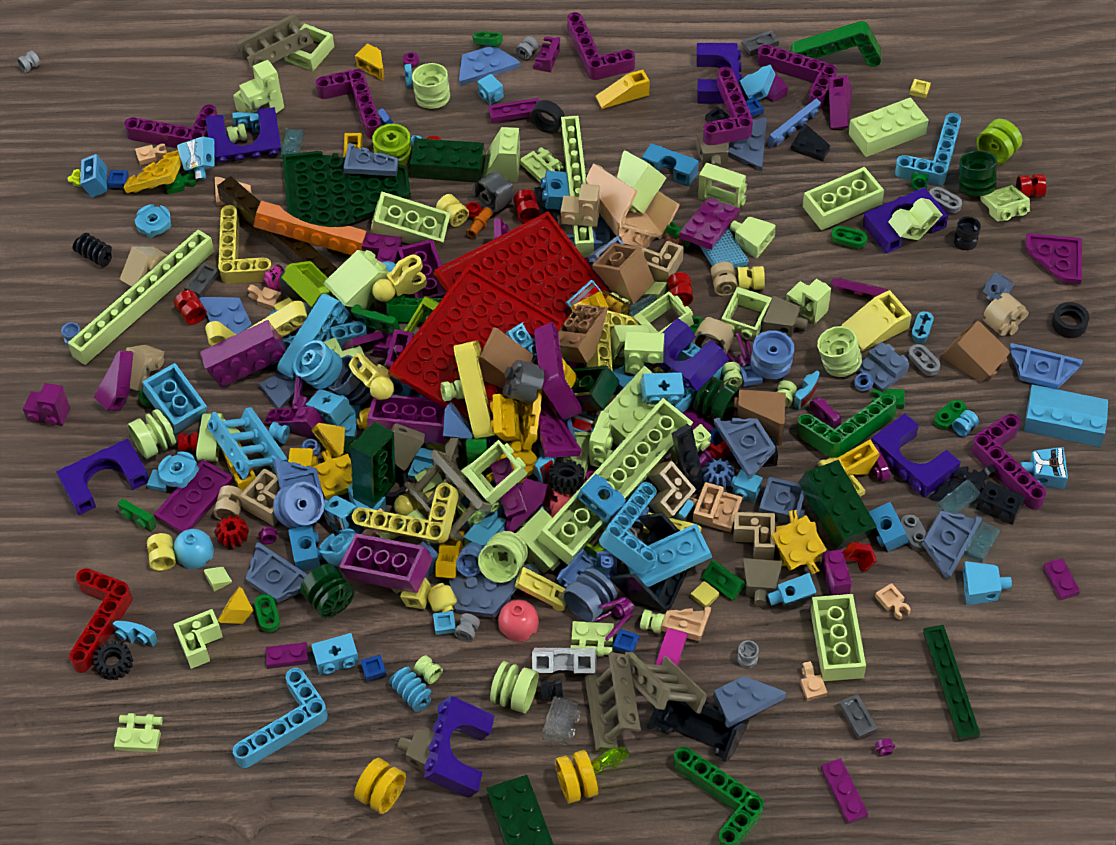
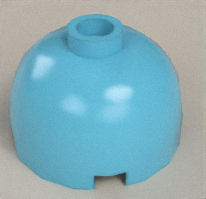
(335, 547)
(193, 548)

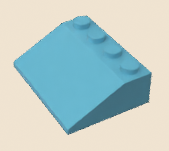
(1066, 415)

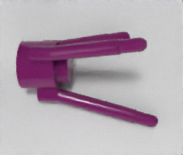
(742, 359)
(299, 400)
(622, 608)

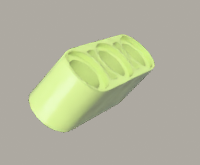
(207, 446)

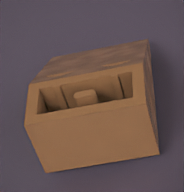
(582, 333)

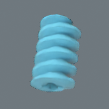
(411, 689)

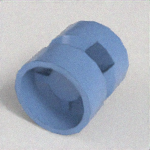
(468, 559)

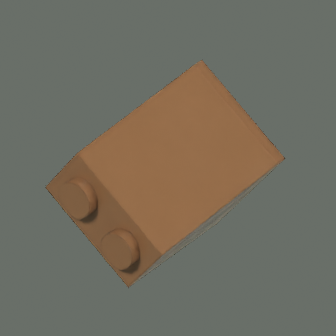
(624, 271)
(976, 352)
(498, 355)
(766, 407)

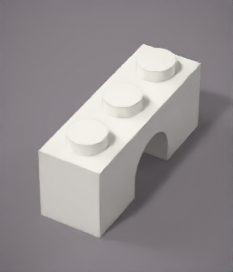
(575, 659)

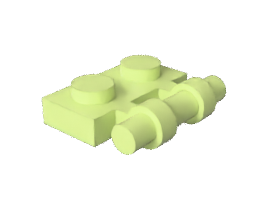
(537, 166)
(592, 633)
(138, 739)

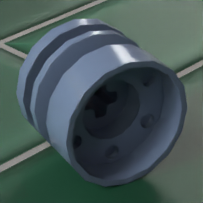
(349, 385)
(588, 594)

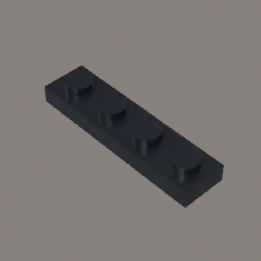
(688, 456)

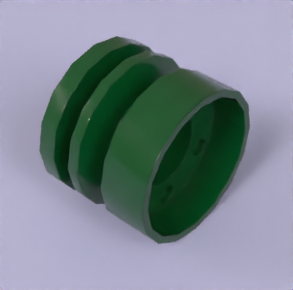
(978, 173)
(716, 399)
(327, 591)

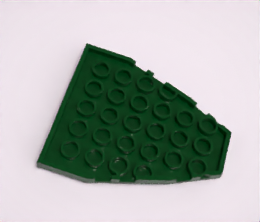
(329, 197)

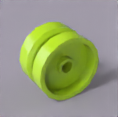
(1000, 139)
(393, 141)

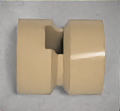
(724, 278)
(228, 502)

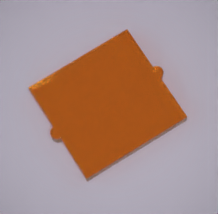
(616, 304)

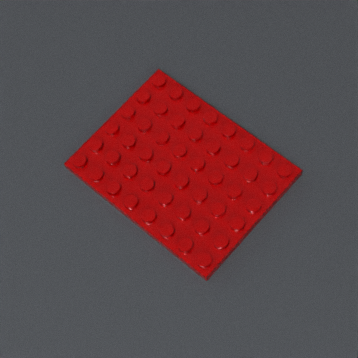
(532, 262)
(463, 316)

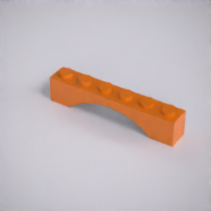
(276, 220)

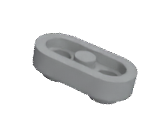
(947, 200)
(927, 362)
(913, 531)

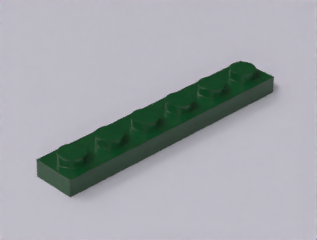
(951, 683)

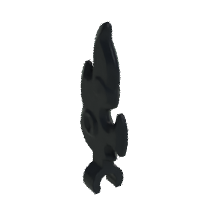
(976, 478)

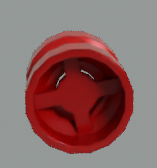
(188, 442)

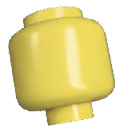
(441, 598)

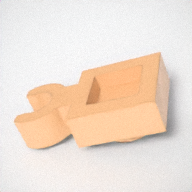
(149, 154)
(892, 599)

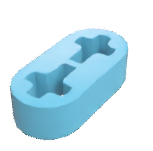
(918, 326)

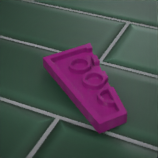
(554, 434)

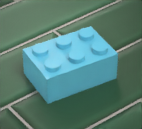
(174, 397)

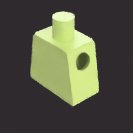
(753, 235)

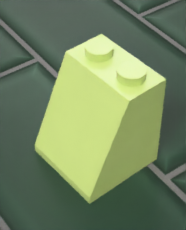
(504, 154)
(642, 178)
(355, 279)
(537, 552)

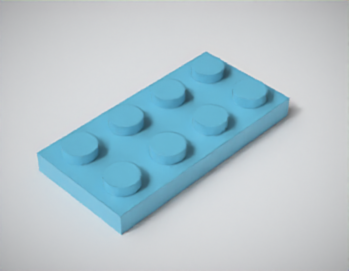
(675, 555)

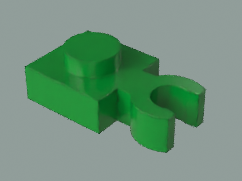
(180, 183)
(674, 229)
(897, 393)

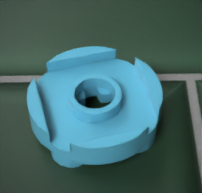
(156, 227)
(181, 477)

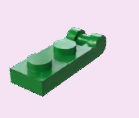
(375, 320)

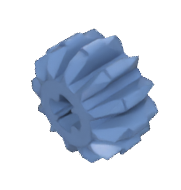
(718, 473)

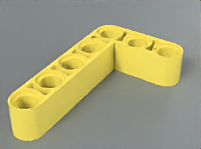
(231, 268)
(283, 320)
(603, 354)
(473, 388)
(410, 523)

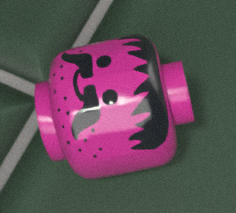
(272, 277)

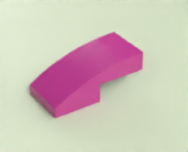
(672, 646)

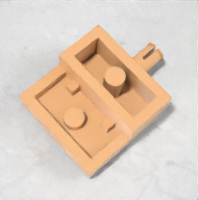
(716, 507)

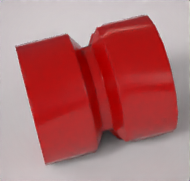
(1032, 185)
(526, 205)
(680, 285)
(190, 307)

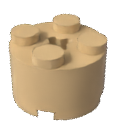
(1005, 314)
(716, 331)

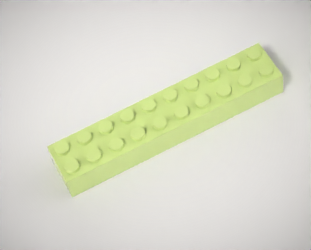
(624, 471)

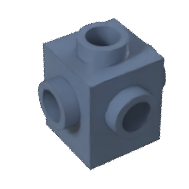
(997, 285)

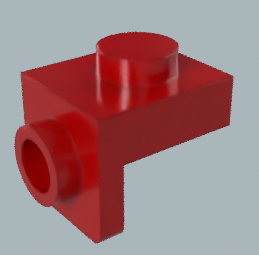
(721, 450)
(860, 553)

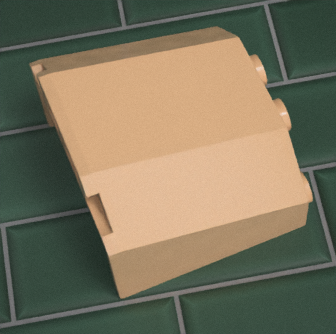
(615, 200)

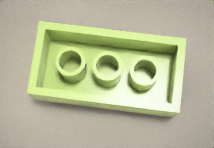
(888, 127)
(843, 198)
(409, 220)
(627, 409)
(837, 637)

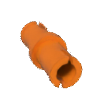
(479, 222)

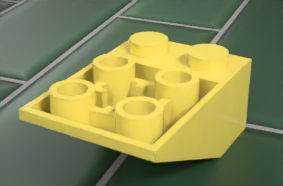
(879, 320)

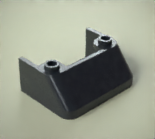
(662, 594)
(704, 726)

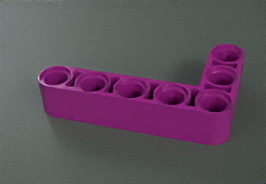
(597, 65)
(800, 67)
(351, 82)
(740, 123)
(168, 134)
(554, 381)
(1006, 467)

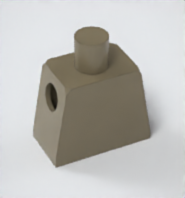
(712, 154)
(783, 317)
(407, 443)
(761, 578)
(418, 748)

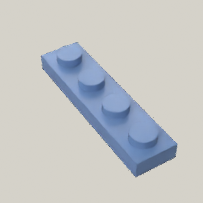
(790, 126)

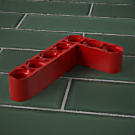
(102, 617)

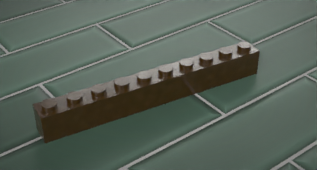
(296, 251)

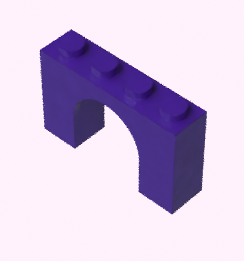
(719, 56)
(266, 143)
(877, 223)
(697, 369)
(117, 457)
(922, 477)
(442, 765)

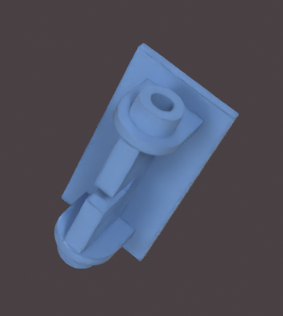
(608, 561)
(577, 565)

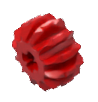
(231, 531)

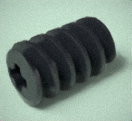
(93, 249)

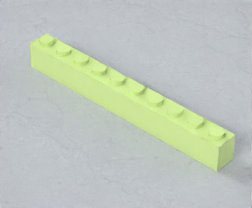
(576, 176)
(141, 297)

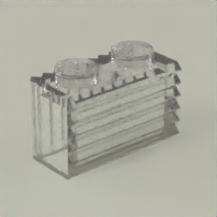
(560, 721)

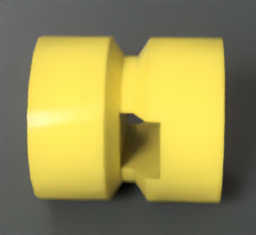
(457, 210)
(751, 278)
(161, 552)

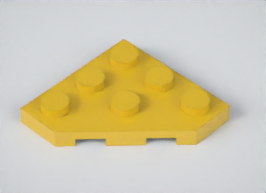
(155, 174)
(529, 421)

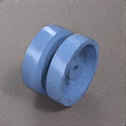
(772, 354)
(298, 504)

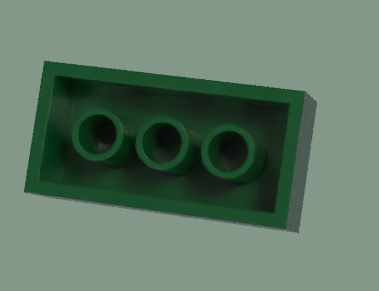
(447, 160)
(594, 387)
(373, 464)
(837, 504)
(518, 813)

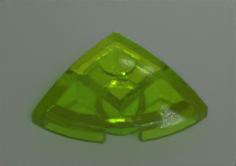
(613, 756)

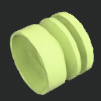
(431, 85)
(839, 351)
(149, 435)
(498, 565)
(518, 688)

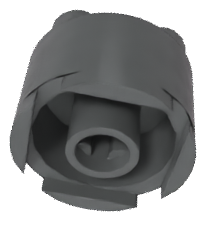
(493, 191)
(523, 381)

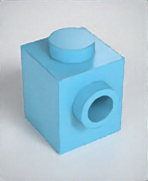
(490, 89)
(745, 487)

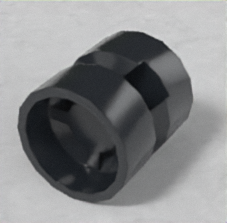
(967, 233)

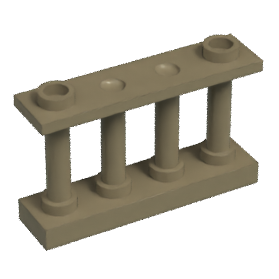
(274, 41)
(465, 489)
(665, 683)
(600, 704)

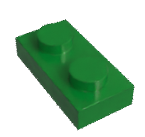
(137, 515)
(723, 580)

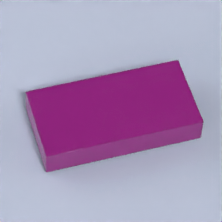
(363, 340)

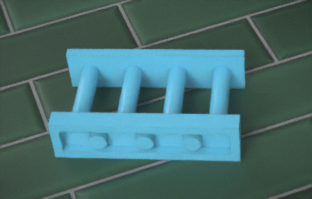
(255, 431)

